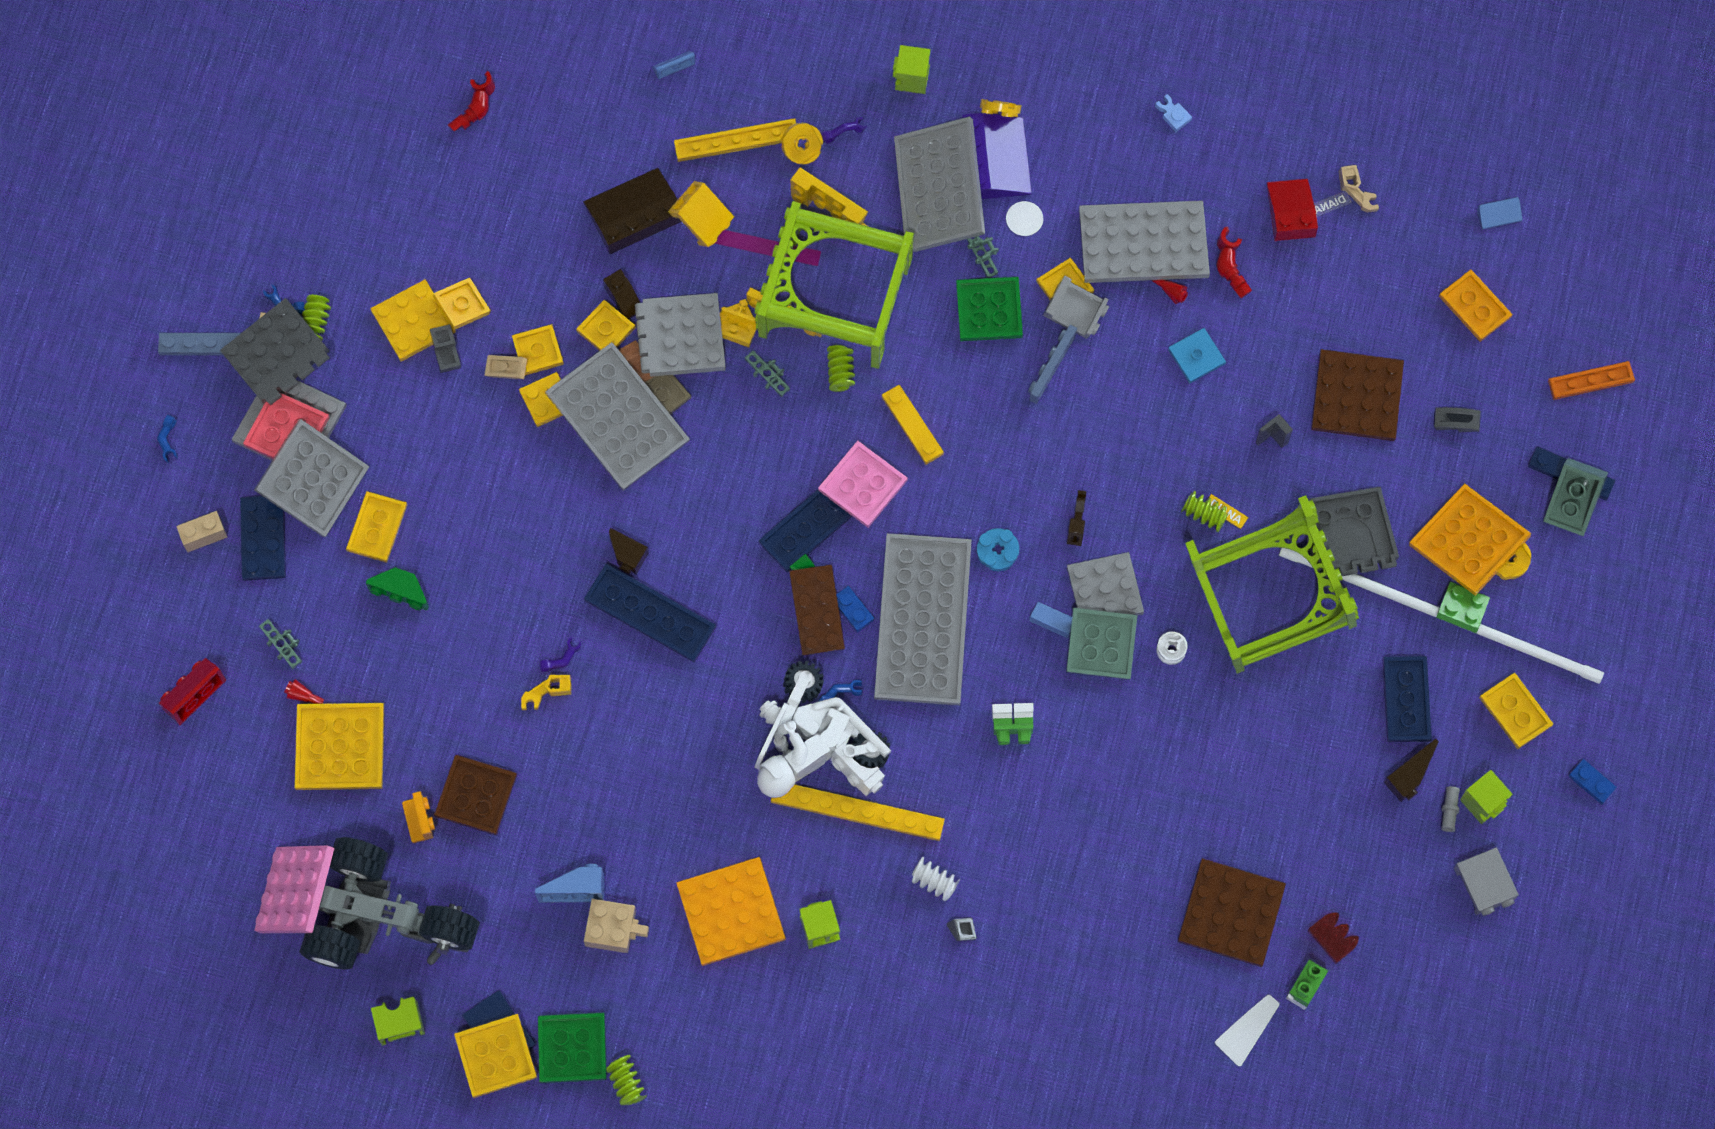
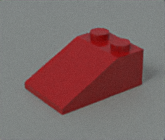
(1292, 210)

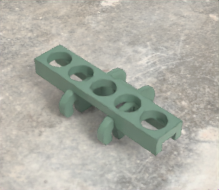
(987, 256)
(776, 381)
(286, 654)

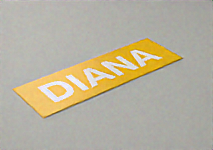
(1234, 516)

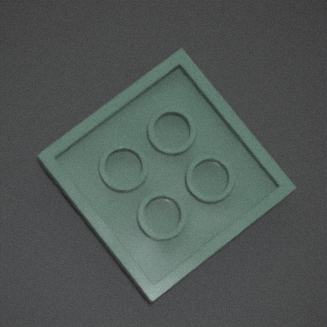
(1101, 643)

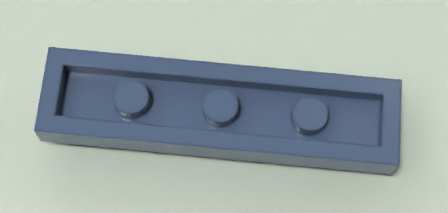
(193, 343)
(1056, 356)

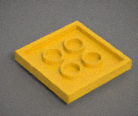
(408, 319)
(495, 1055)

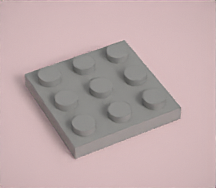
(1106, 585)

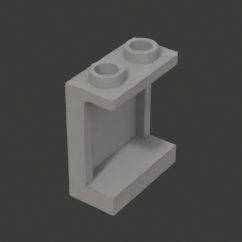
(1076, 307)
(1487, 882)

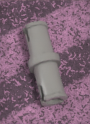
(1450, 809)

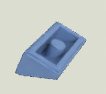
(674, 64)
(1499, 213)
(1051, 619)

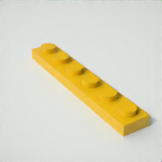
(731, 140)

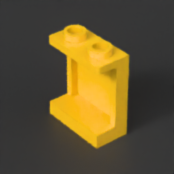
(702, 213)

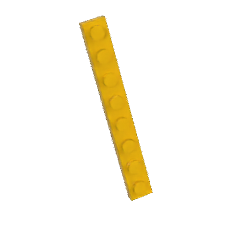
(862, 812)

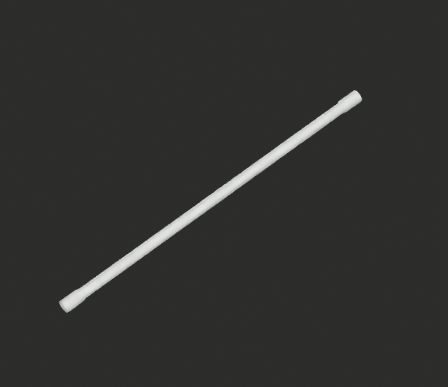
(1583, 670)

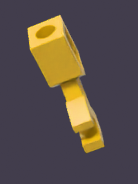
(535, 695)

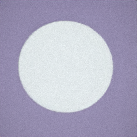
(1024, 218)

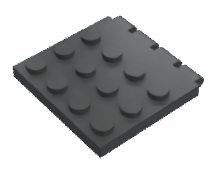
(276, 352)
(1356, 531)

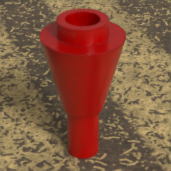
(1175, 291)
(299, 692)

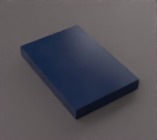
(490, 1010)

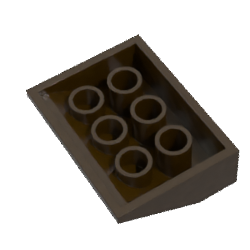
(633, 210)

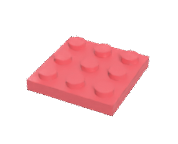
(277, 421)

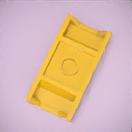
(808, 188)

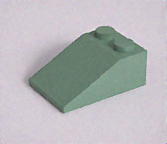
(1575, 496)

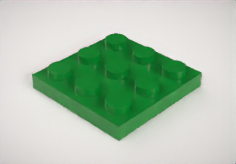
(989, 309)
(572, 1048)

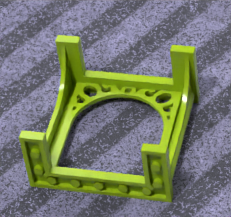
(776, 314)
(1299, 522)

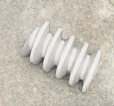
(934, 879)

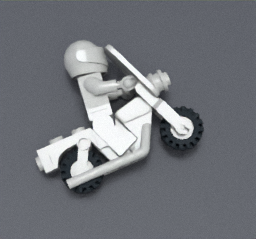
(826, 731)

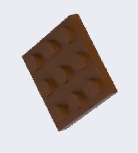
(475, 795)

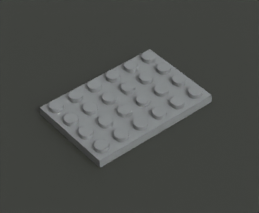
(940, 184)
(1144, 241)
(617, 416)

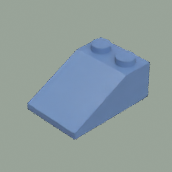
(576, 886)

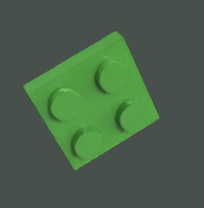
(1463, 607)

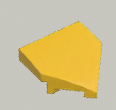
(738, 323)

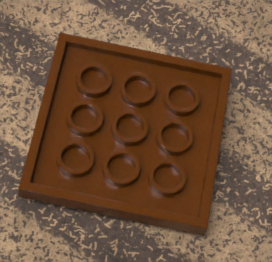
(1357, 395)
(1232, 912)

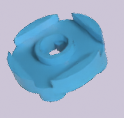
(1004, 539)

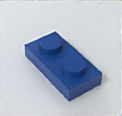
(853, 609)
(1592, 781)

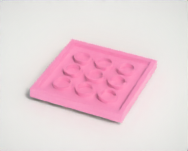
(294, 889)

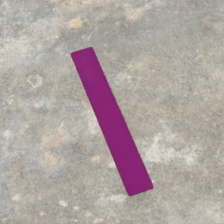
(764, 246)

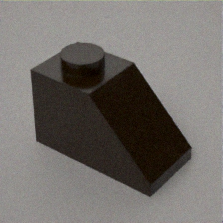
(621, 293)
(628, 552)

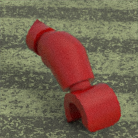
(479, 104)
(1227, 265)

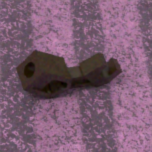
(1077, 525)

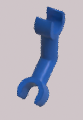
(298, 306)
(168, 424)
(842, 688)

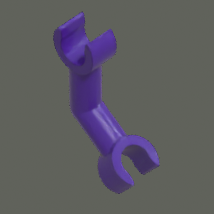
(830, 135)
(548, 665)

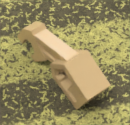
(1362, 199)

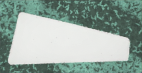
(1245, 1032)

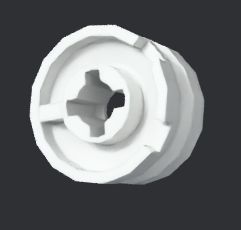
(1170, 656)

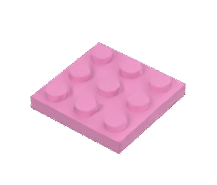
(862, 484)

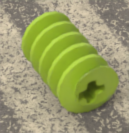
(315, 312)
(839, 368)
(1205, 511)
(624, 1081)

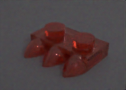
(1332, 937)

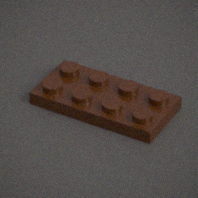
(816, 610)

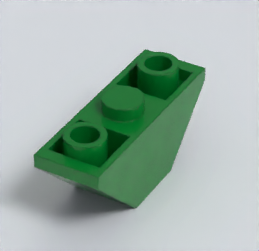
(399, 587)

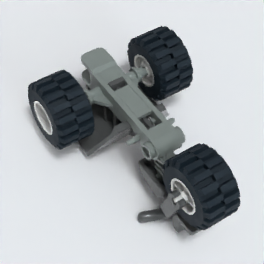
(359, 909)

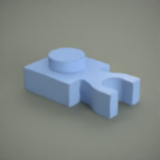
(1175, 115)

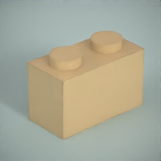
(201, 531)

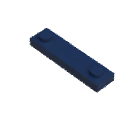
(1552, 465)

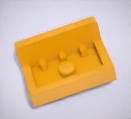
(417, 819)

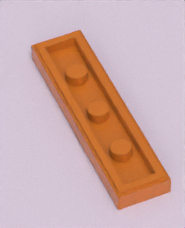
(1591, 380)

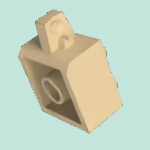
(612, 926)

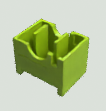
(911, 69)
(1486, 797)
(819, 924)
(398, 1022)

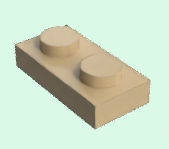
(505, 367)

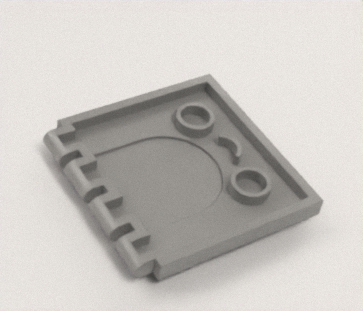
(680, 335)

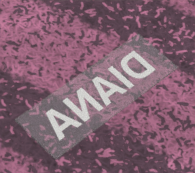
(1332, 203)

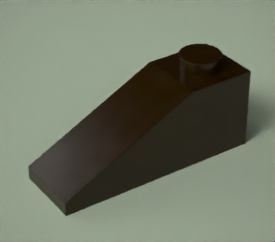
(1408, 777)

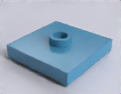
(1197, 355)

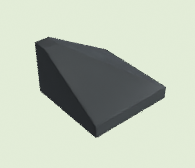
(962, 929)

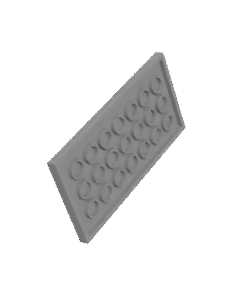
(923, 619)

